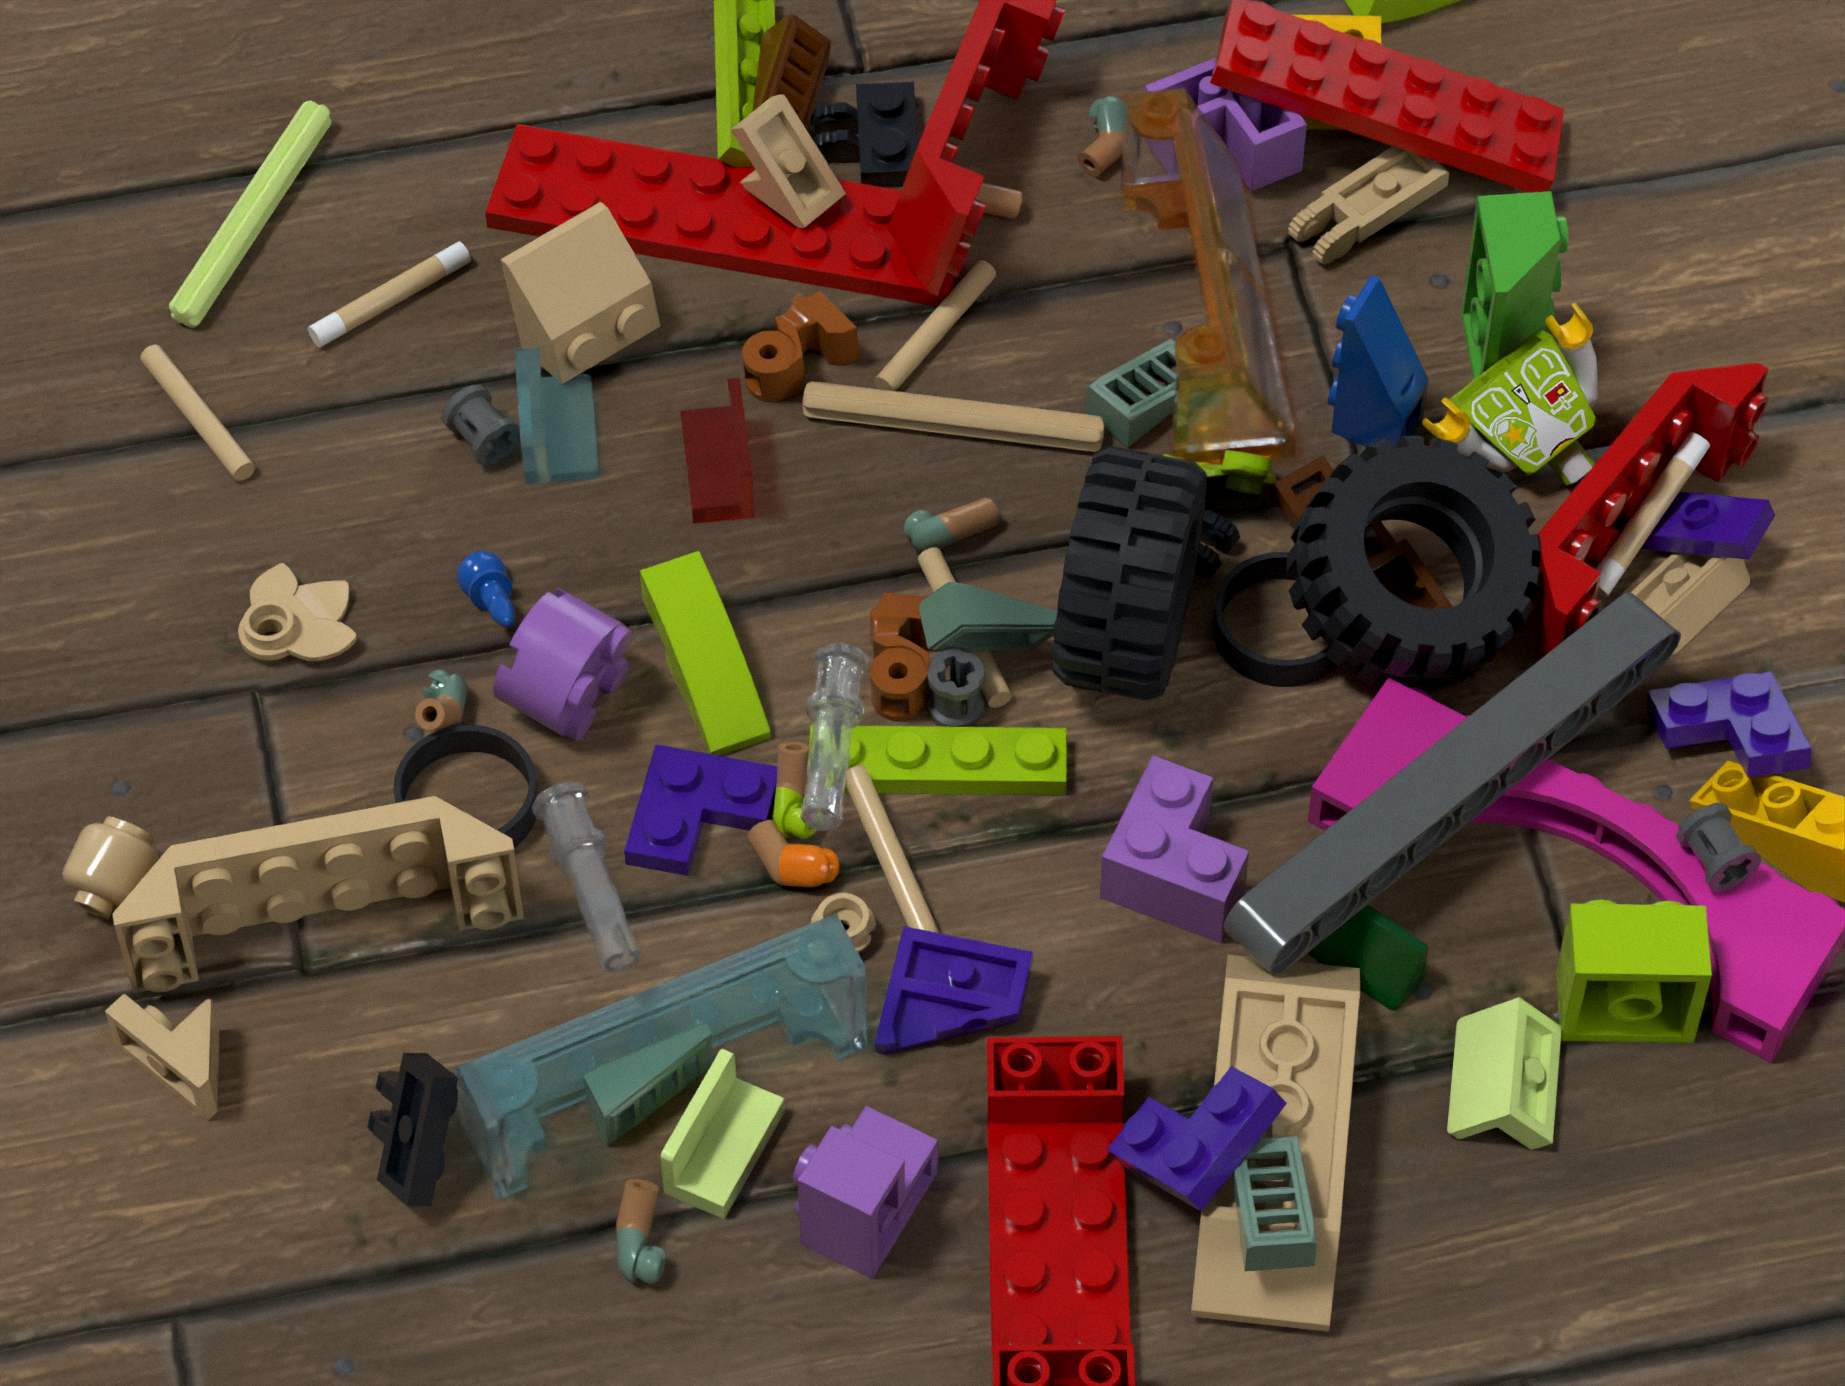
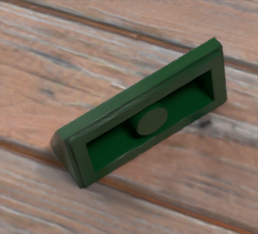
(1388, 956)

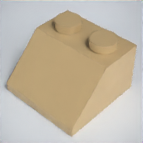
(579, 293)

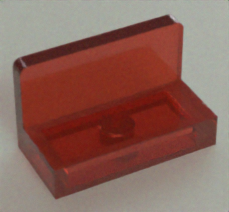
(718, 460)

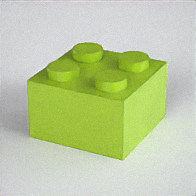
(1633, 972)

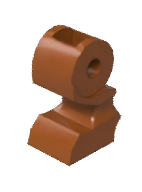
(775, 358)
(899, 657)

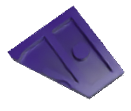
(950, 989)

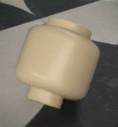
(108, 864)

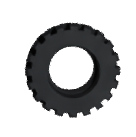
(1458, 504)
(1129, 573)

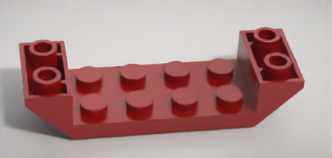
(941, 196)
(1711, 402)
(1057, 1213)

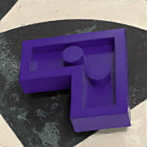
(1741, 709)
(690, 790)
(1201, 1152)

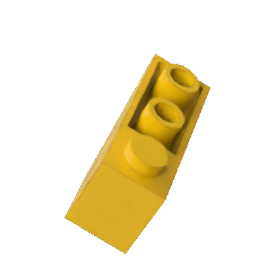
(1787, 824)

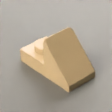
(788, 164)
(178, 1057)

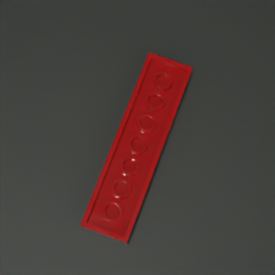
(702, 214)

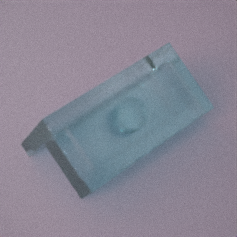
(554, 423)

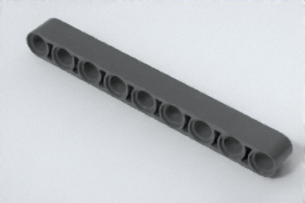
(1450, 784)

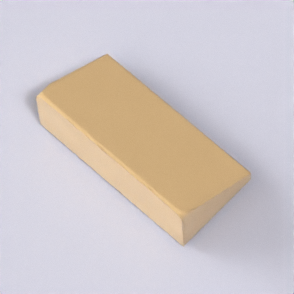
(1692, 590)

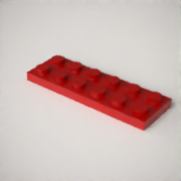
(1388, 96)

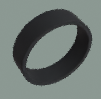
(1247, 663)
(472, 739)

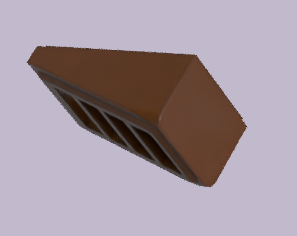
(792, 64)

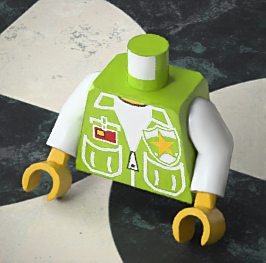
(1530, 404)

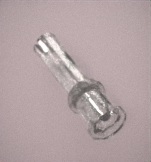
(834, 712)
(580, 852)

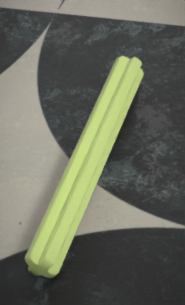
(250, 214)

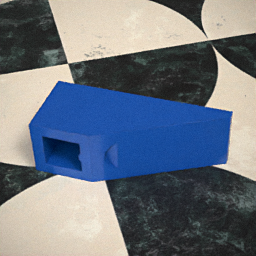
(1379, 375)

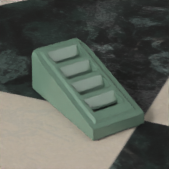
(1133, 421)
(983, 620)
(644, 1080)
(1282, 1247)

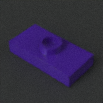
(1712, 525)

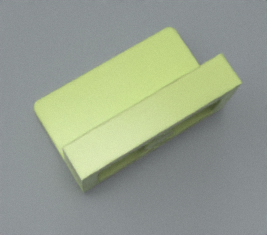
(1505, 1073)
(719, 1138)

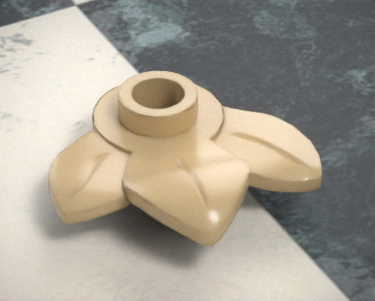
(303, 615)

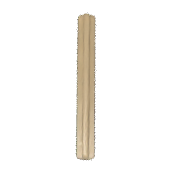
(953, 416)

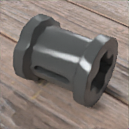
(481, 424)
(946, 696)
(1718, 847)

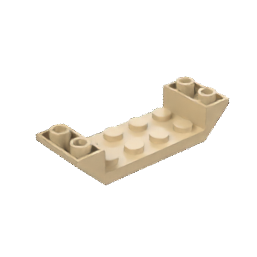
(310, 870)
(1301, 1041)

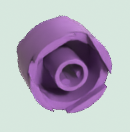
(563, 663)

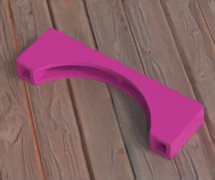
(1764, 935)

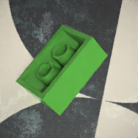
(1510, 273)

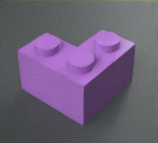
(1259, 135)
(1163, 859)
(862, 1188)

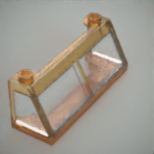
(1230, 370)

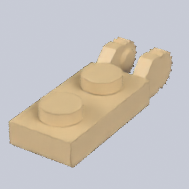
(1368, 201)

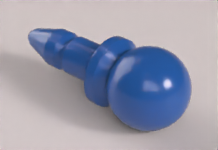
(486, 583)

